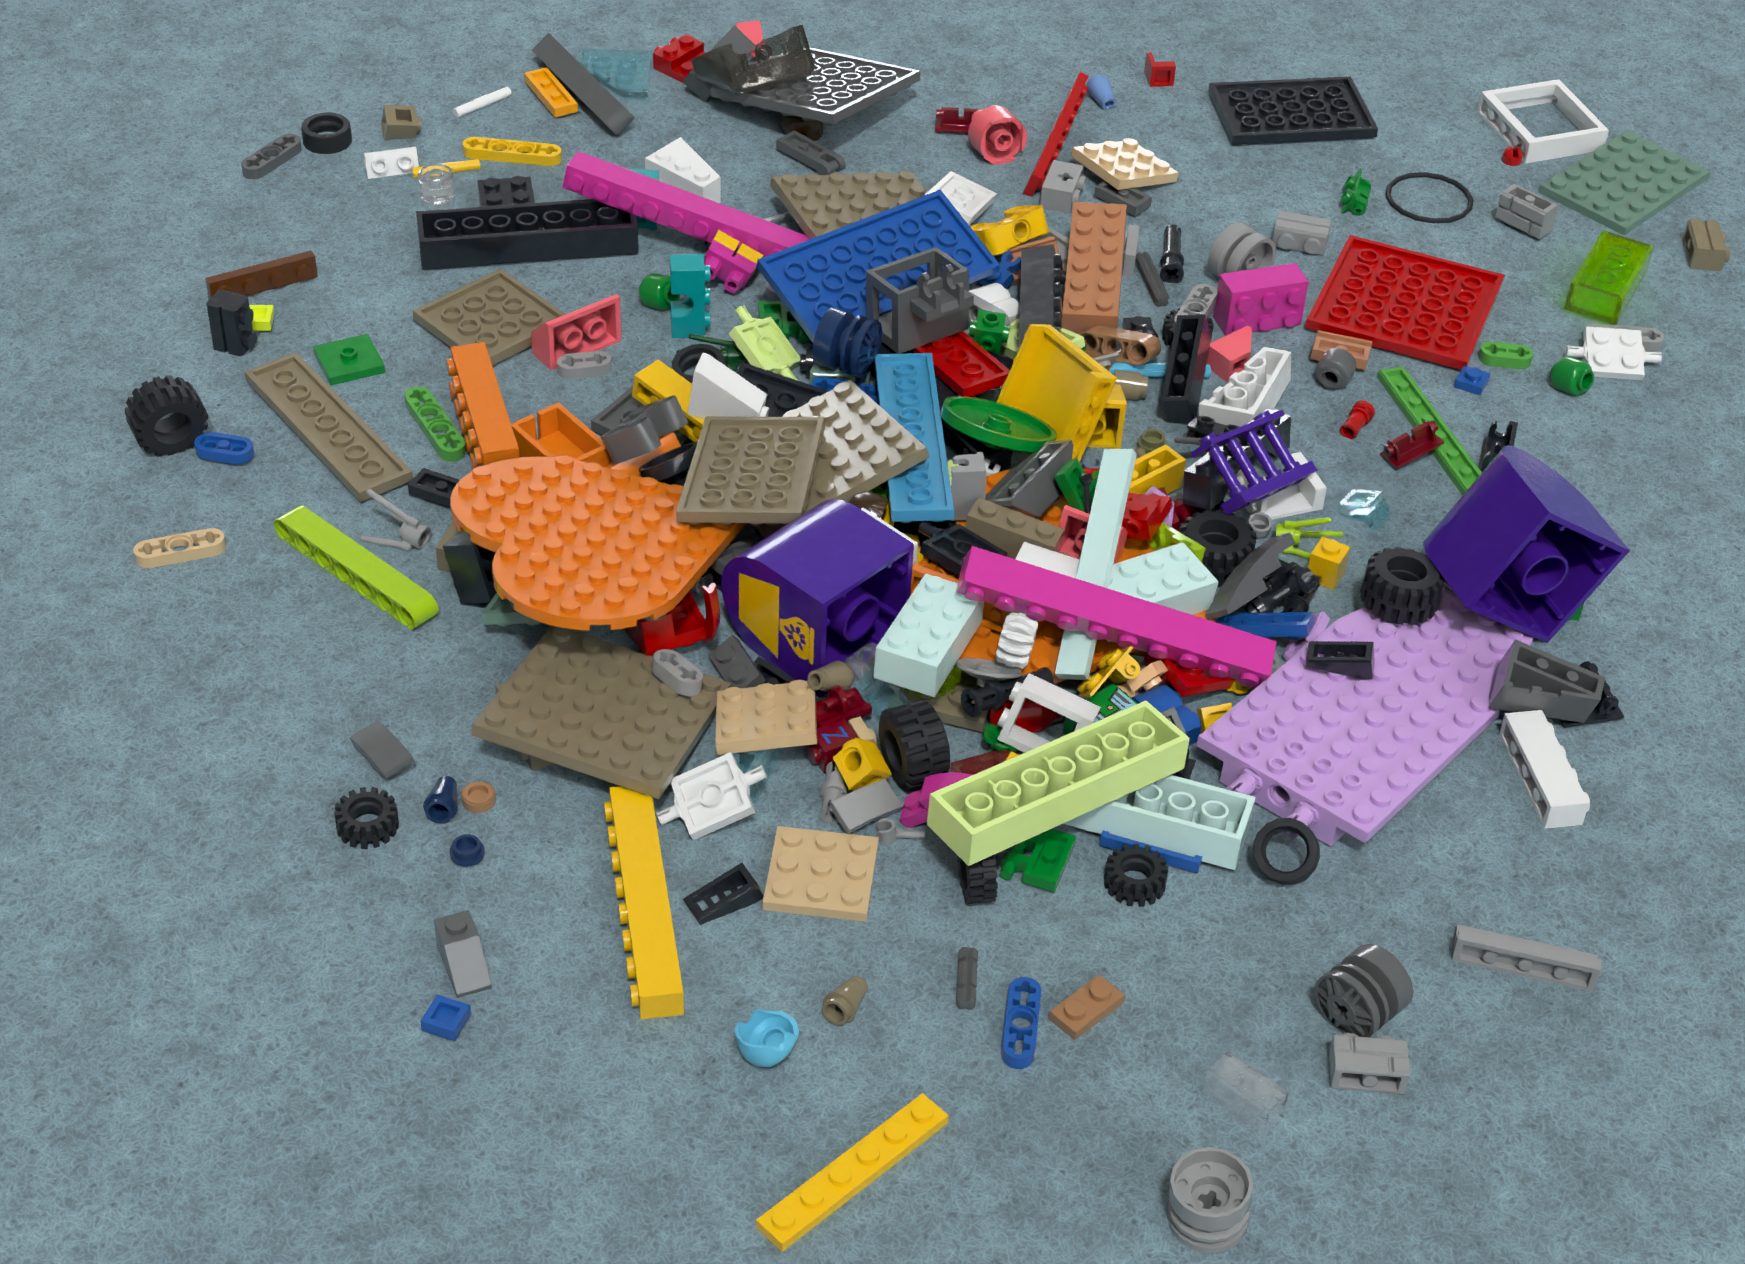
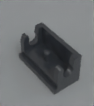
(1495, 442)

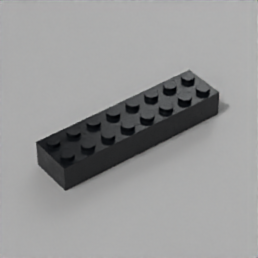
(524, 233)

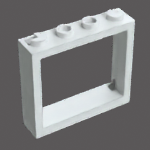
(1494, 110)

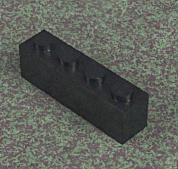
(1186, 368)

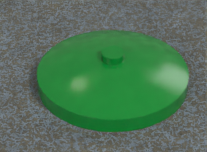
(996, 424)

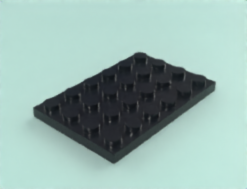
(1292, 110)

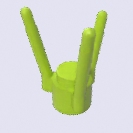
(1296, 532)

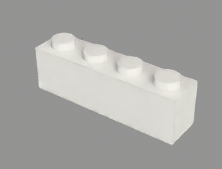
(1544, 769)

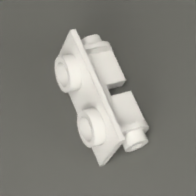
(390, 162)

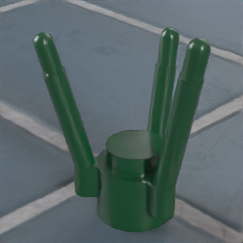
(731, 353)

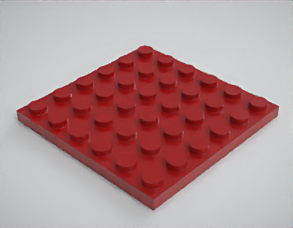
(1406, 302)

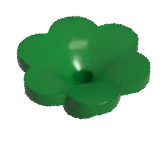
(991, 735)

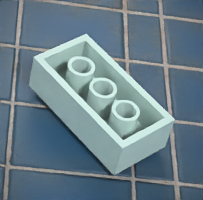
(1167, 578)
(927, 636)

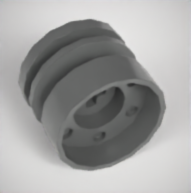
(1364, 991)

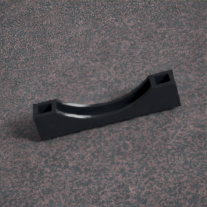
(1202, 480)

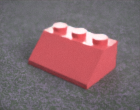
(578, 331)

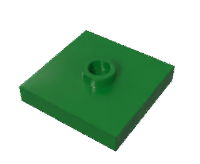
(349, 359)

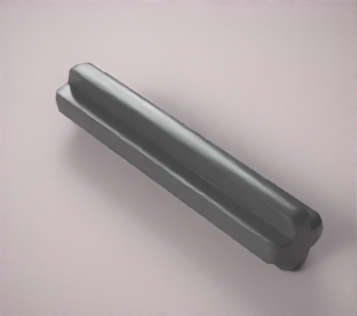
(1152, 279)

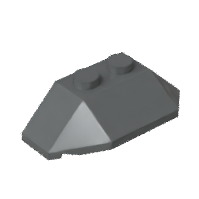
(1031, 483)

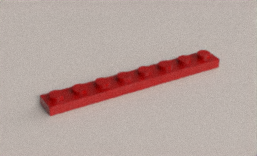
(1057, 135)

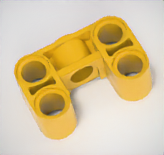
(1019, 226)

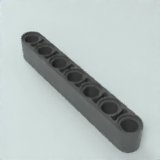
(583, 84)

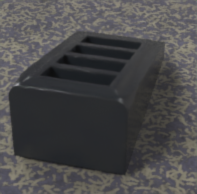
(1348, 658)
(738, 899)

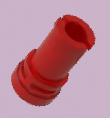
(1359, 416)

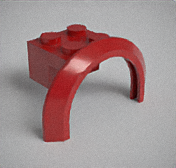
(680, 626)

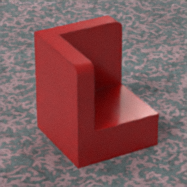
(1159, 73)

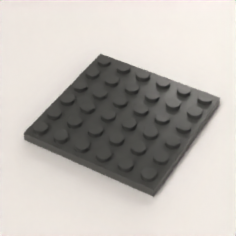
(832, 91)

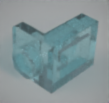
(1368, 504)

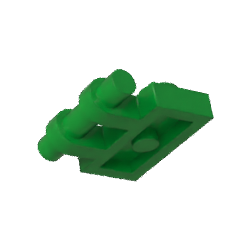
(781, 316)
(1046, 862)

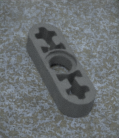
(261, 163)

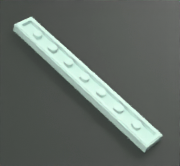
(1098, 552)

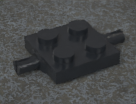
(950, 545)

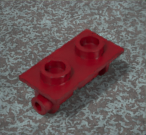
(949, 120)
(1408, 448)

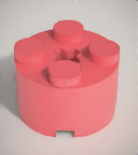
(997, 134)

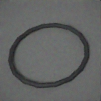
(1434, 176)

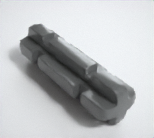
(967, 978)

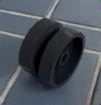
(670, 466)

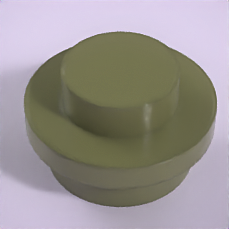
(1151, 440)

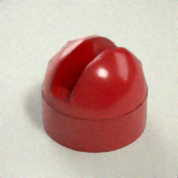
(1512, 156)

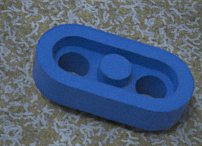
(224, 448)

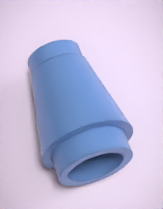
(1101, 91)

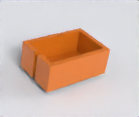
(559, 435)

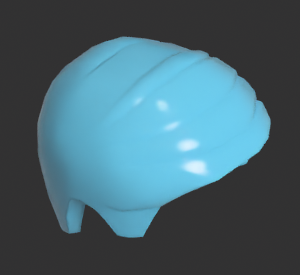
(766, 1037)

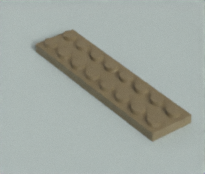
(328, 426)

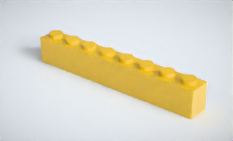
(645, 905)

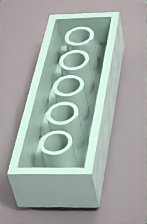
(1178, 818)

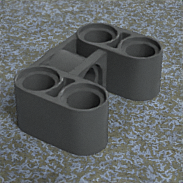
(641, 430)

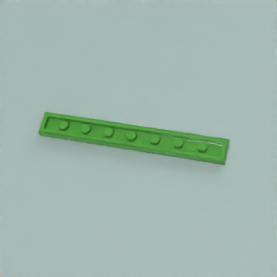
(1418, 409)

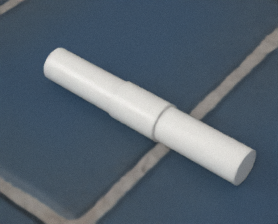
(482, 102)

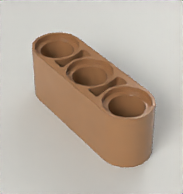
(1129, 340)

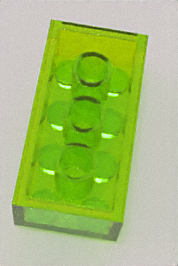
(1609, 277)

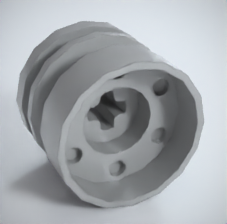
(1209, 1200)

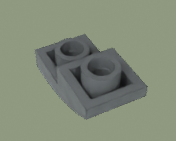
(382, 749)

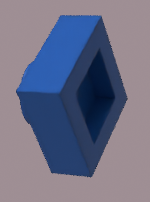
(1472, 380)
(445, 1017)

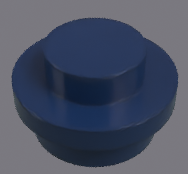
(467, 850)

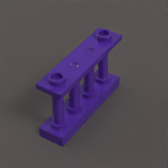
(1257, 488)

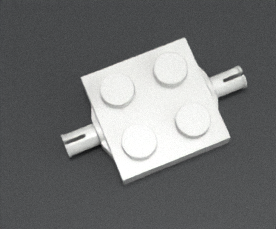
(1614, 353)
(712, 796)

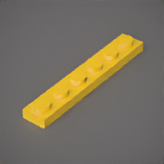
(851, 1172)

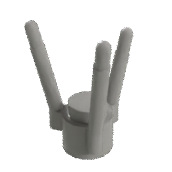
(412, 531)

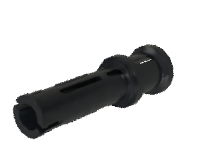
(1172, 259)
(1000, 693)

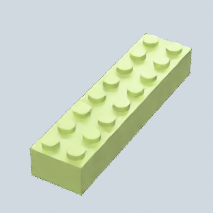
(1056, 782)

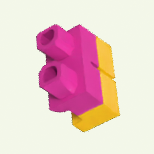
(732, 270)

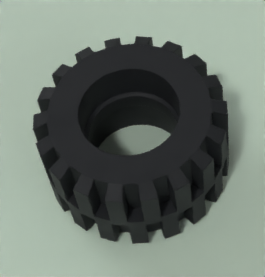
(157, 400)
(1224, 536)
(1401, 586)
(913, 743)

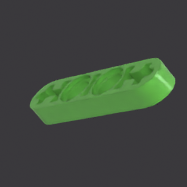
(438, 423)

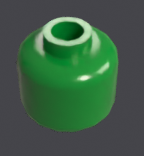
(656, 292)
(1572, 376)

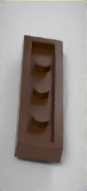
(265, 275)

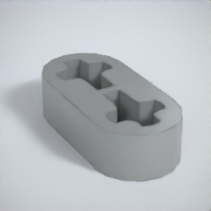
(584, 364)
(677, 672)

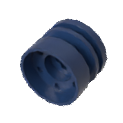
(847, 342)

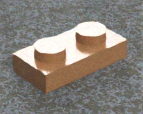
(1086, 1007)

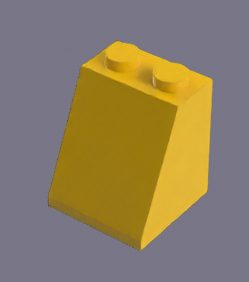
(1110, 425)

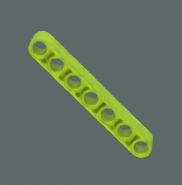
(356, 566)

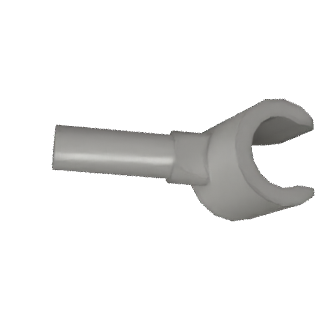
(889, 834)

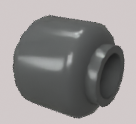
(1335, 368)

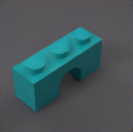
(689, 278)

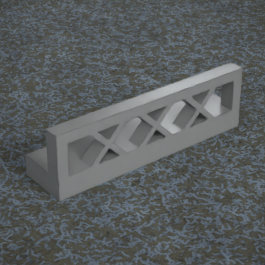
(1526, 958)

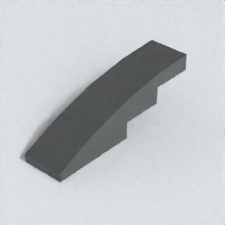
(1247, 578)

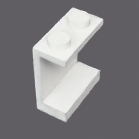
(1298, 499)

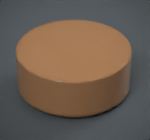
(478, 797)

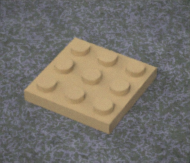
(1124, 164)
(765, 717)
(821, 873)

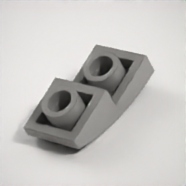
(866, 806)

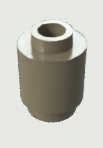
(1132, 384)

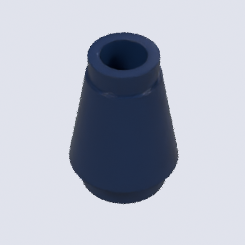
(442, 800)

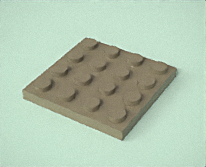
(488, 311)

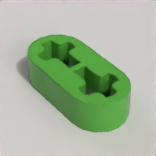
(1506, 355)

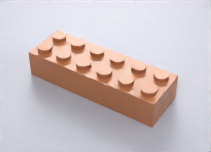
(1094, 266)

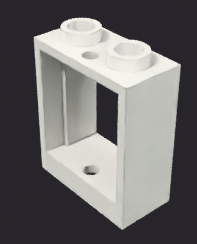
(1049, 697)

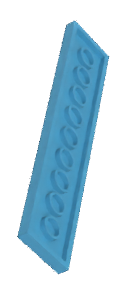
(910, 396)

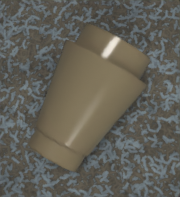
(831, 675)
(844, 1001)

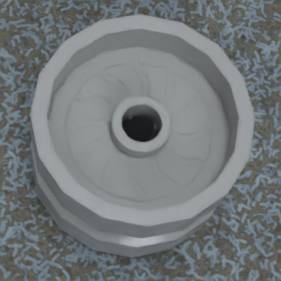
(1240, 249)

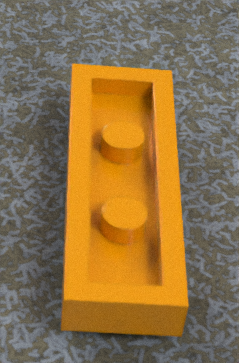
(551, 92)

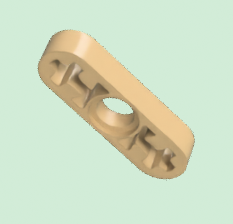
(170, 542)

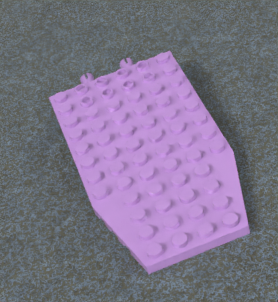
(1359, 749)

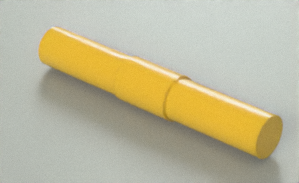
(455, 166)

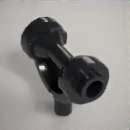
(1280, 586)

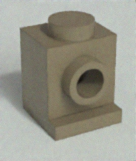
(400, 122)

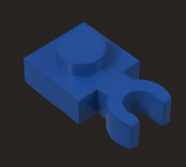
(1005, 272)

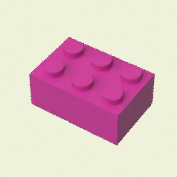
(1261, 298)

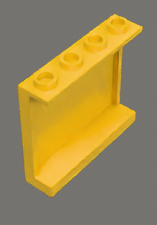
(1058, 385)

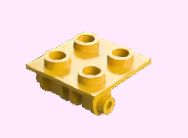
(1115, 666)

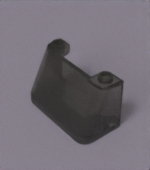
(778, 58)

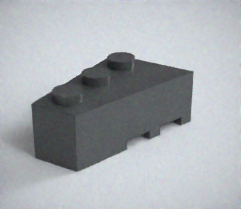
(740, 43)
(1540, 681)

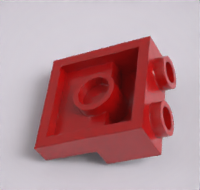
(676, 57)
(1145, 515)
(1189, 680)

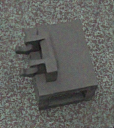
(923, 311)

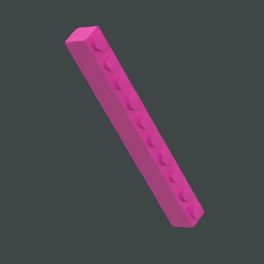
(673, 206)
(1115, 617)

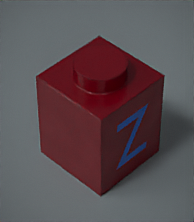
(829, 742)

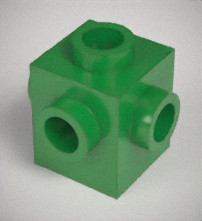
(989, 330)

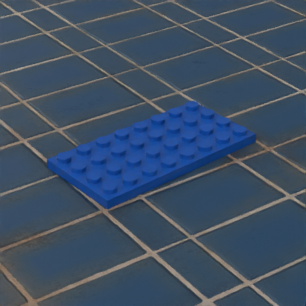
(834, 265)

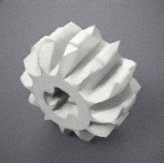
(1016, 640)

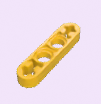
(538, 153)

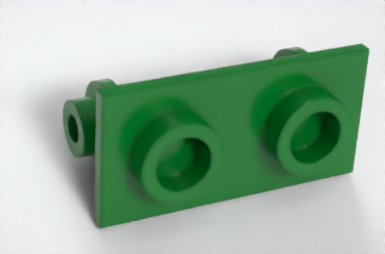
(1356, 194)

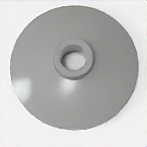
(987, 670)

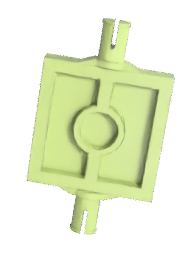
(764, 344)

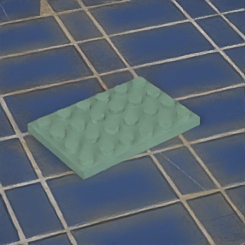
(1624, 182)

